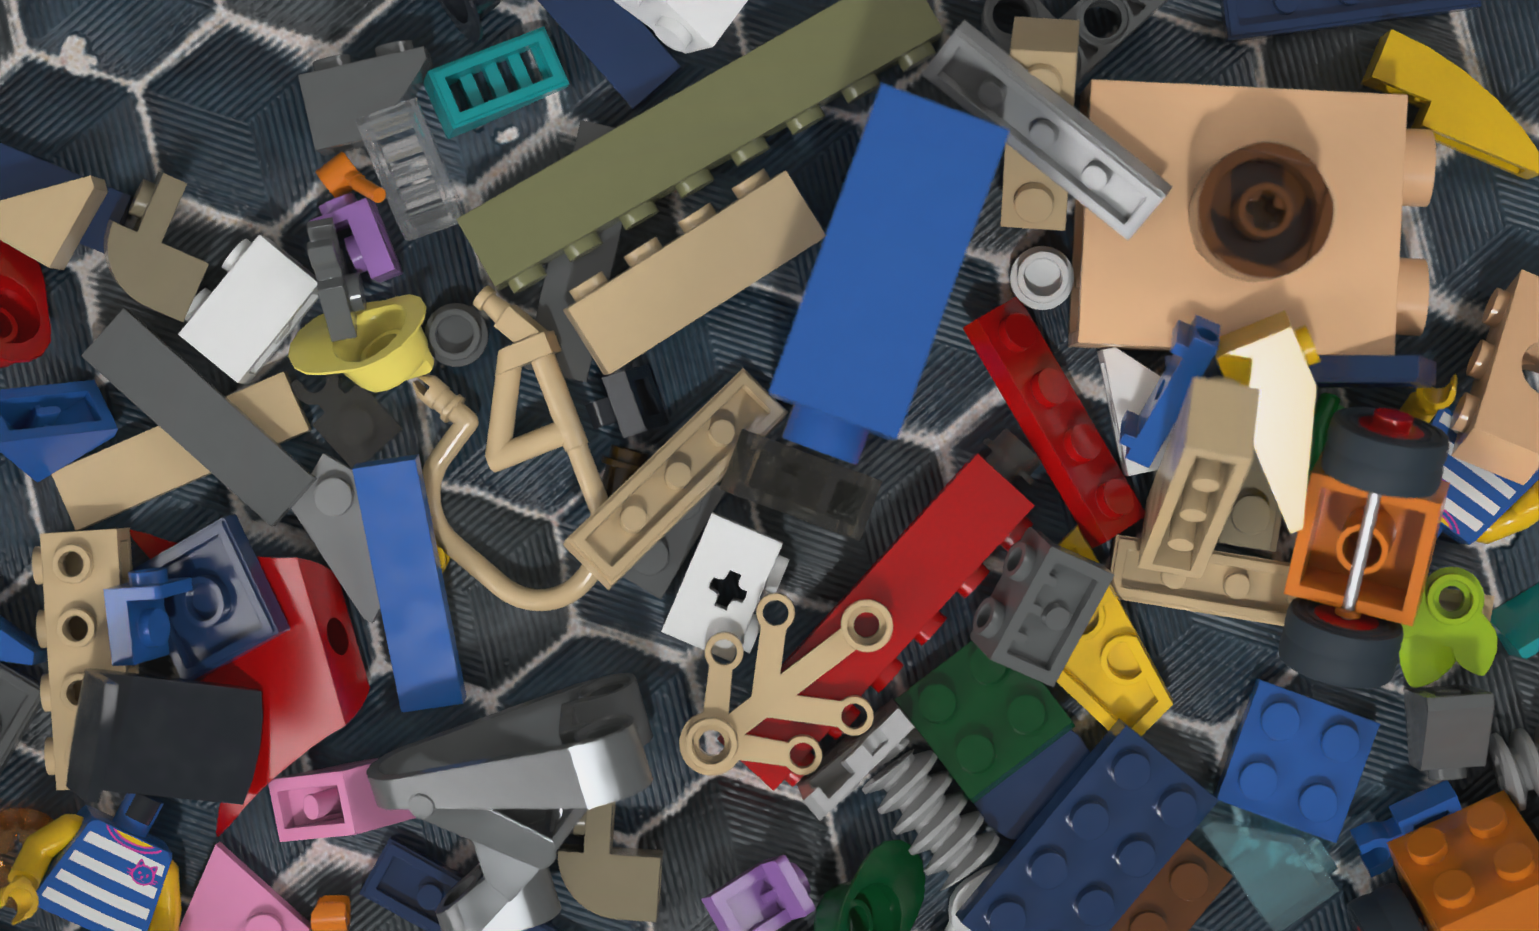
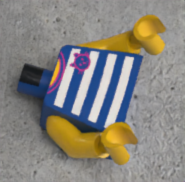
(1478, 502)
(99, 870)

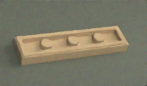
(158, 464)
(672, 480)

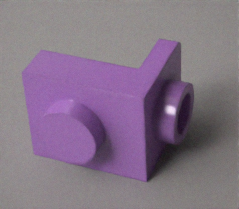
(761, 897)

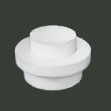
(1042, 278)

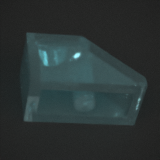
(1273, 867)

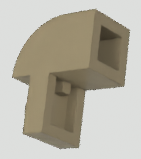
(143, 264)
(608, 878)

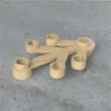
(776, 693)

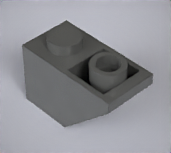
(347, 90)

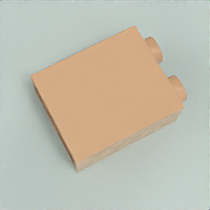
(1347, 295)

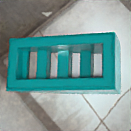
(486, 60)

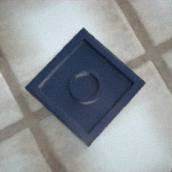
(229, 602)

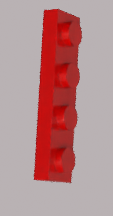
(1055, 421)

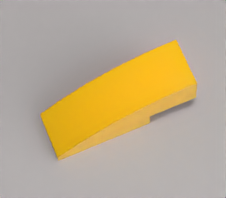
(1451, 104)

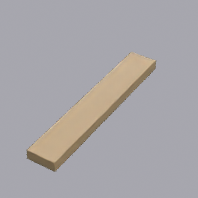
(1229, 587)

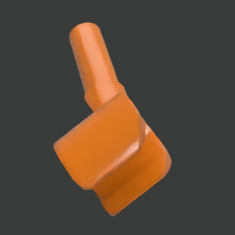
(342, 177)
(331, 913)

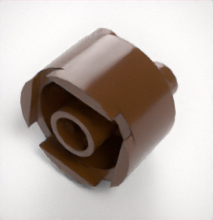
(1292, 192)

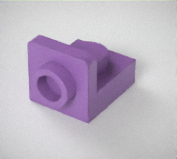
(370, 244)

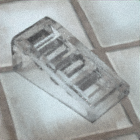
(425, 205)

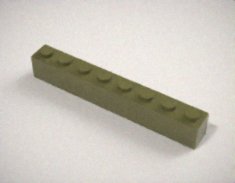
(695, 132)

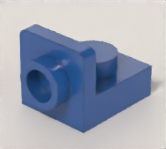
(138, 616)

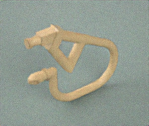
(535, 347)

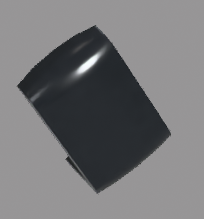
(164, 737)

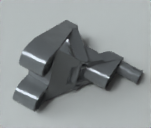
(510, 783)

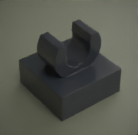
(631, 402)

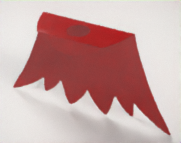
(302, 679)

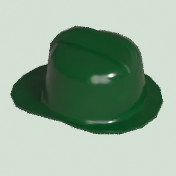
(880, 897)

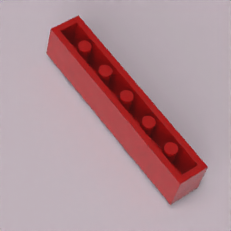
(913, 580)

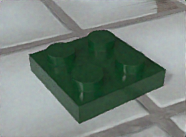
(983, 718)

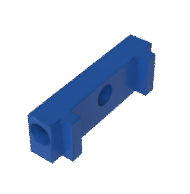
(1193, 351)

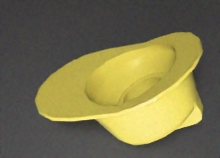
(382, 356)

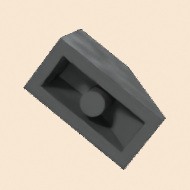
(1448, 729)

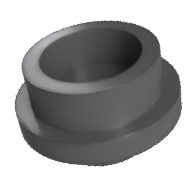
(456, 335)

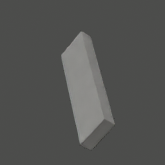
(1047, 130)

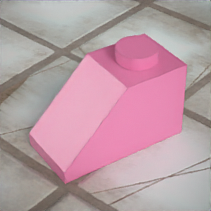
(329, 803)

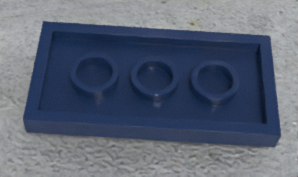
(1093, 842)

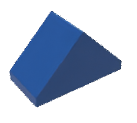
(52, 425)

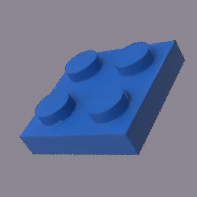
(1296, 760)

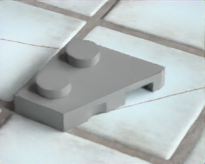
(336, 527)
(854, 758)

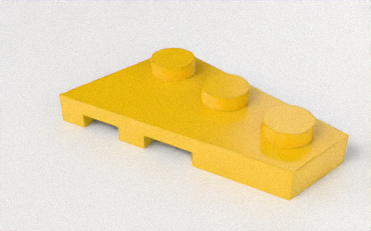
(1110, 664)

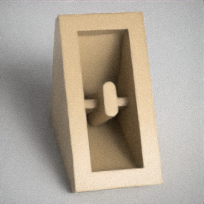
(51, 219)

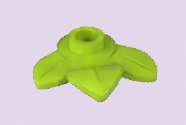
(1448, 636)

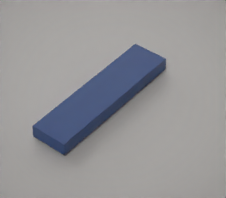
(409, 582)

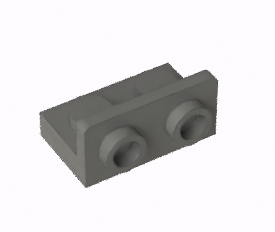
(1039, 607)

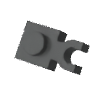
(338, 291)

